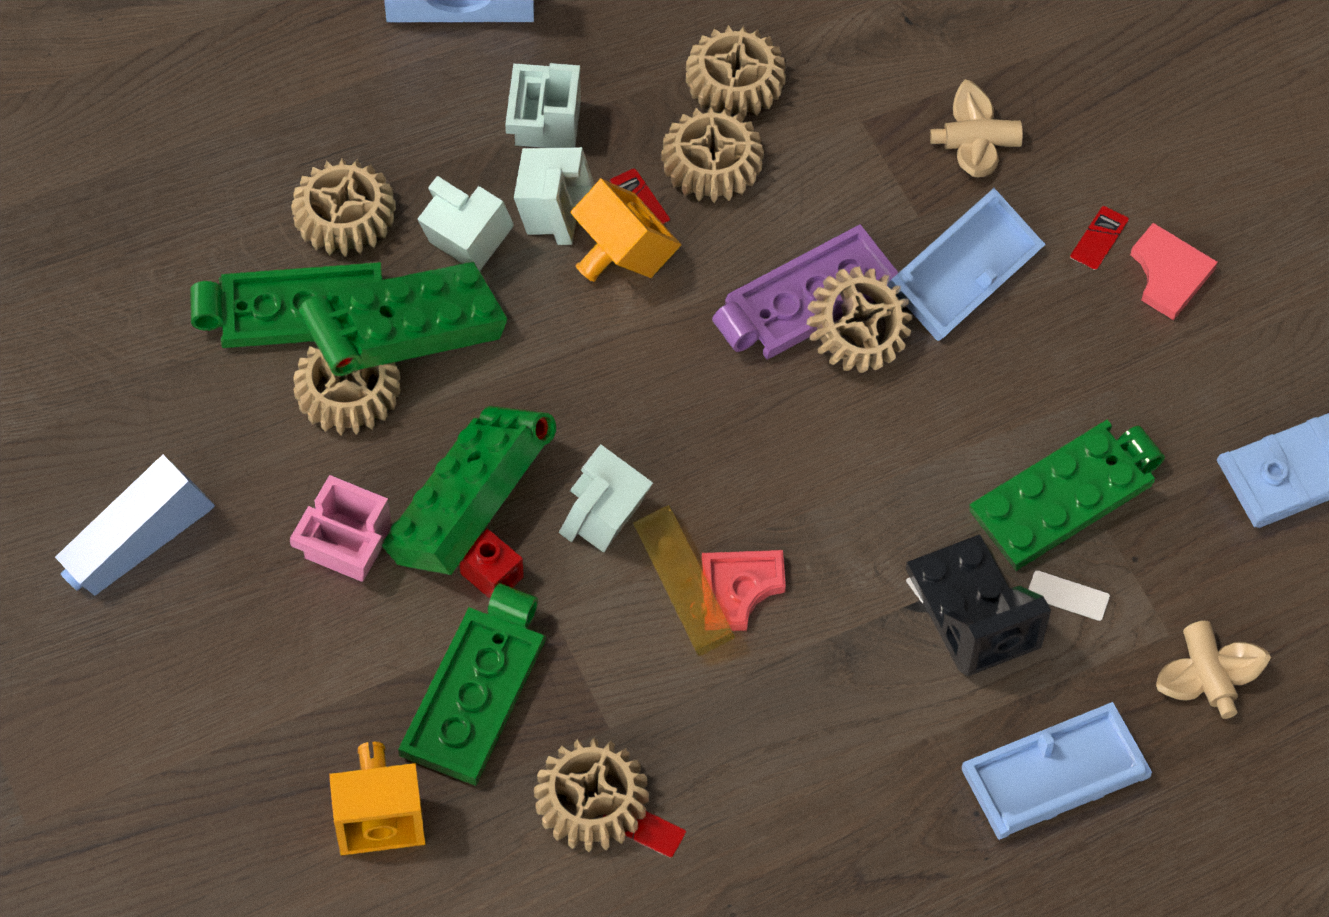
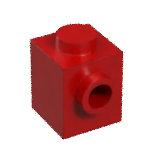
(491, 563)

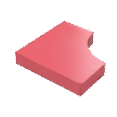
(1172, 270)
(743, 581)

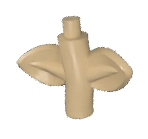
(976, 131)
(1211, 669)

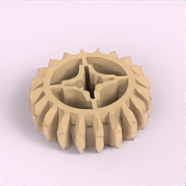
(755, 83)
(735, 150)
(336, 198)
(862, 333)
(346, 398)
(563, 780)

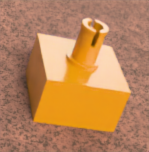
(623, 232)
(376, 805)

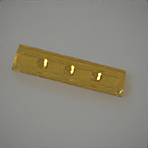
(684, 580)

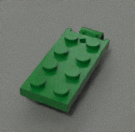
(269, 302)
(1067, 492)
(475, 687)

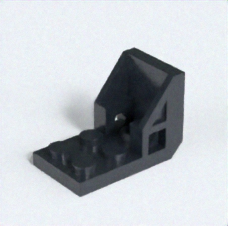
(974, 607)

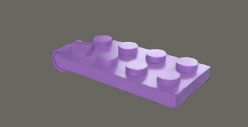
(789, 289)

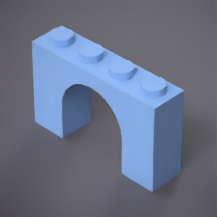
(459, 10)

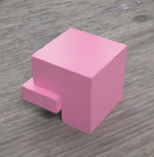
(344, 528)

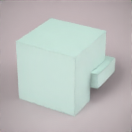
(544, 105)
(549, 188)
(464, 225)
(607, 499)

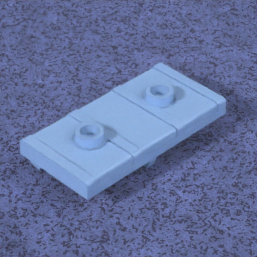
(966, 264)
(1281, 472)
(1055, 770)

